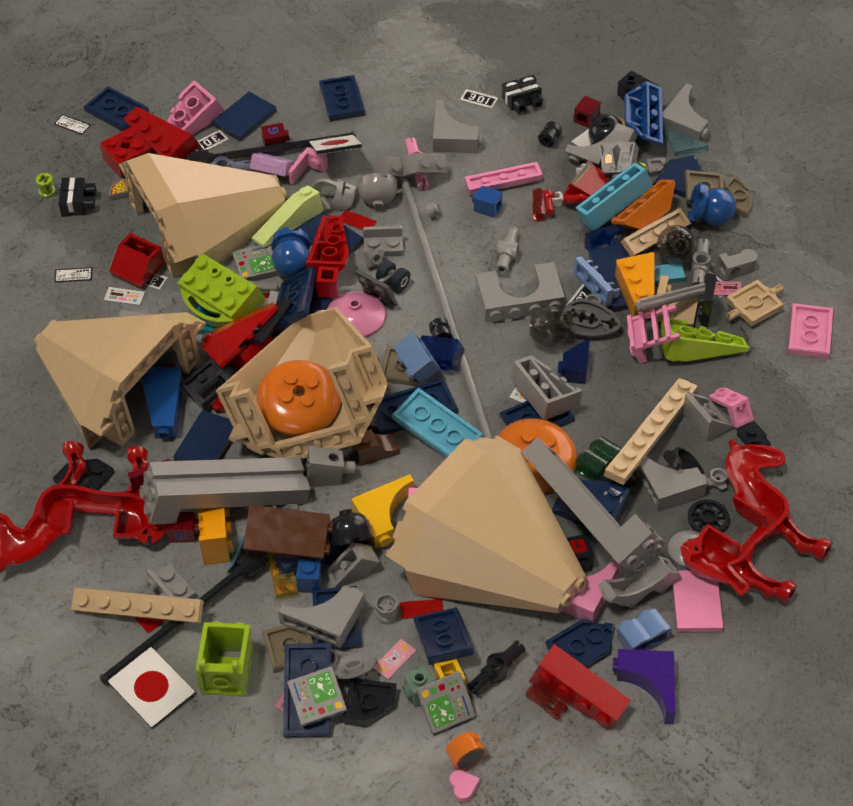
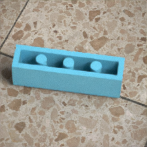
(614, 196)

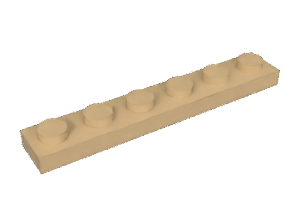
(137, 605)

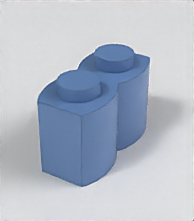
(644, 632)

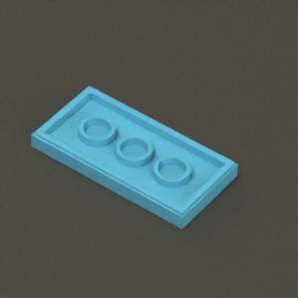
(434, 423)

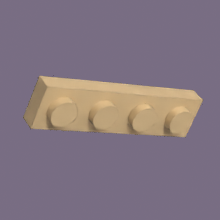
(648, 235)

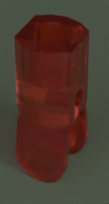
(538, 205)
(545, 699)

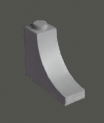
(682, 118)
(452, 135)
(670, 487)
(329, 620)

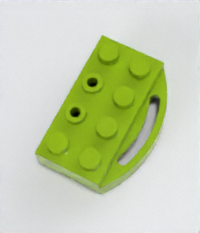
(218, 292)

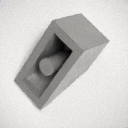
(352, 564)

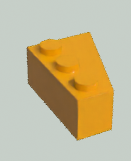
(636, 279)
(214, 535)

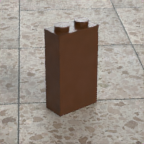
(287, 533)

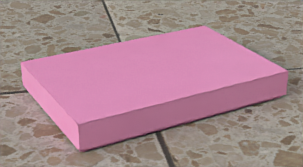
(810, 331)
(697, 603)

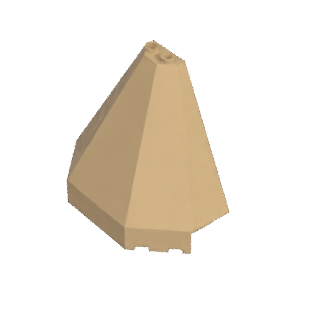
(201, 206)
(104, 358)
(353, 367)
(486, 533)

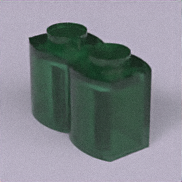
(594, 460)

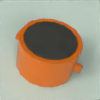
(465, 750)

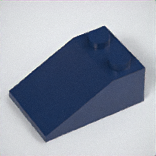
(610, 495)

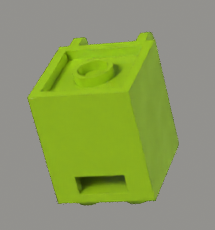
(224, 674)

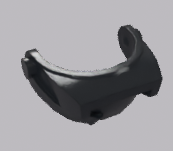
(681, 458)

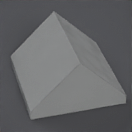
(705, 416)

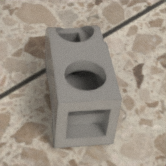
(737, 264)

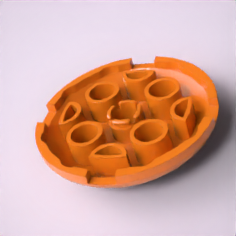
(293, 413)
(526, 430)

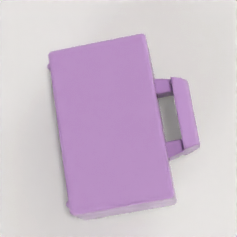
(270, 164)

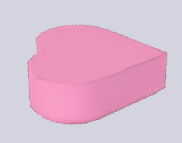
(463, 785)

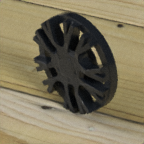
(708, 515)

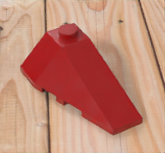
(225, 341)

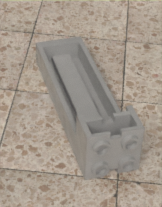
(221, 483)
(628, 544)

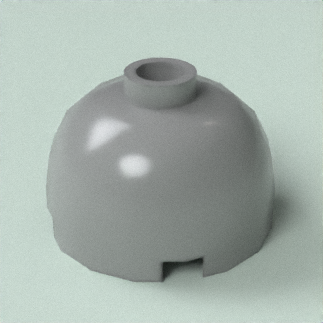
(377, 189)

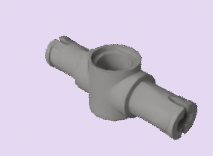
(507, 250)
(700, 262)

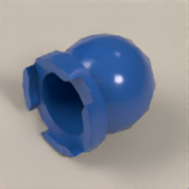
(713, 205)
(290, 251)

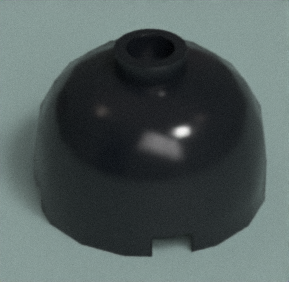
(602, 127)
(350, 527)

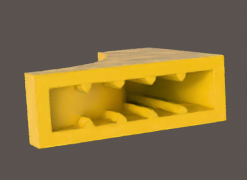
(379, 506)

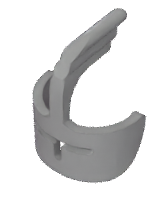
(339, 202)

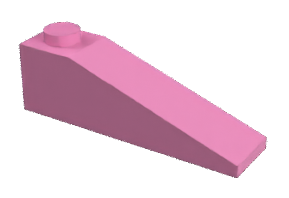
(195, 109)

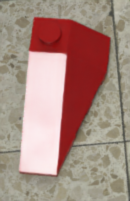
(329, 245)

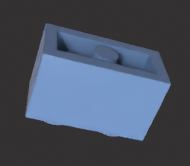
(416, 358)

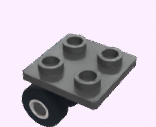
(386, 277)

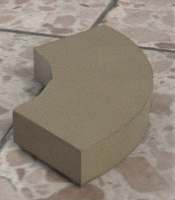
(741, 195)

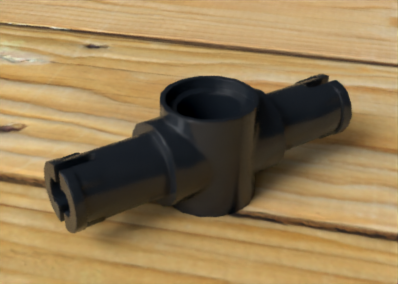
(489, 674)

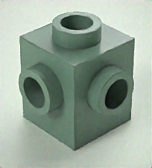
(414, 679)

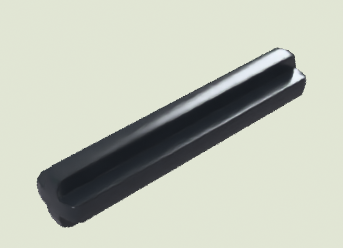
(265, 330)

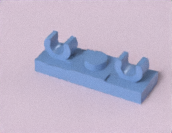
(594, 281)

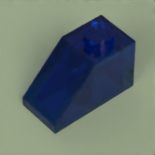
(445, 351)
(575, 363)

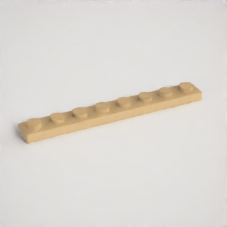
(649, 432)

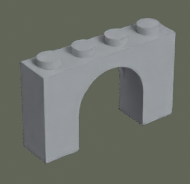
(500, 306)

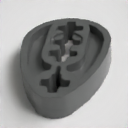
(592, 309)

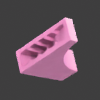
(589, 601)

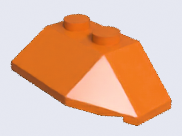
(647, 207)

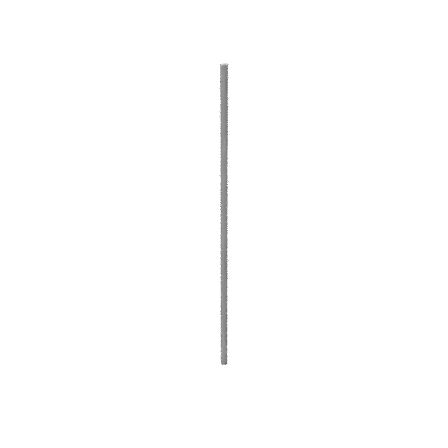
(445, 306)

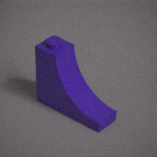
(652, 672)

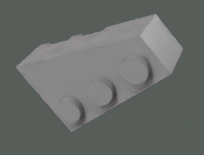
(543, 389)

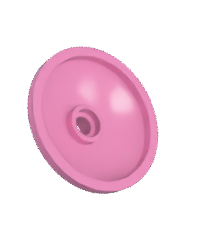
(362, 310)

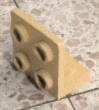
(684, 309)

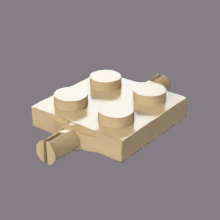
(754, 302)

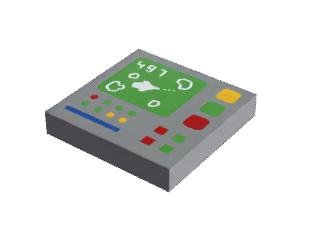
(254, 262)
(317, 696)
(445, 702)

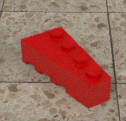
(161, 135)
(579, 687)

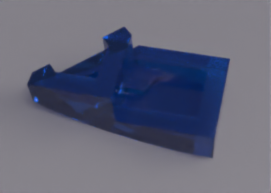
(601, 236)

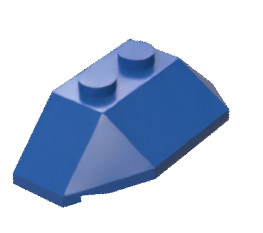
(644, 112)

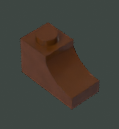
(375, 448)

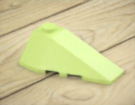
(293, 213)

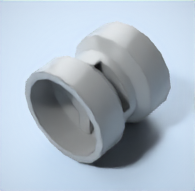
(386, 609)

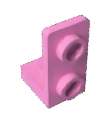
(307, 159)
(737, 405)

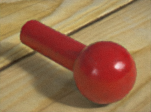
(548, 195)

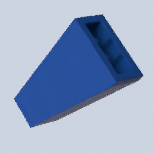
(163, 399)

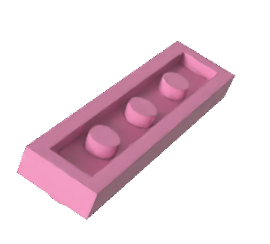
(504, 177)

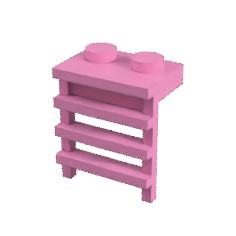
(638, 333)

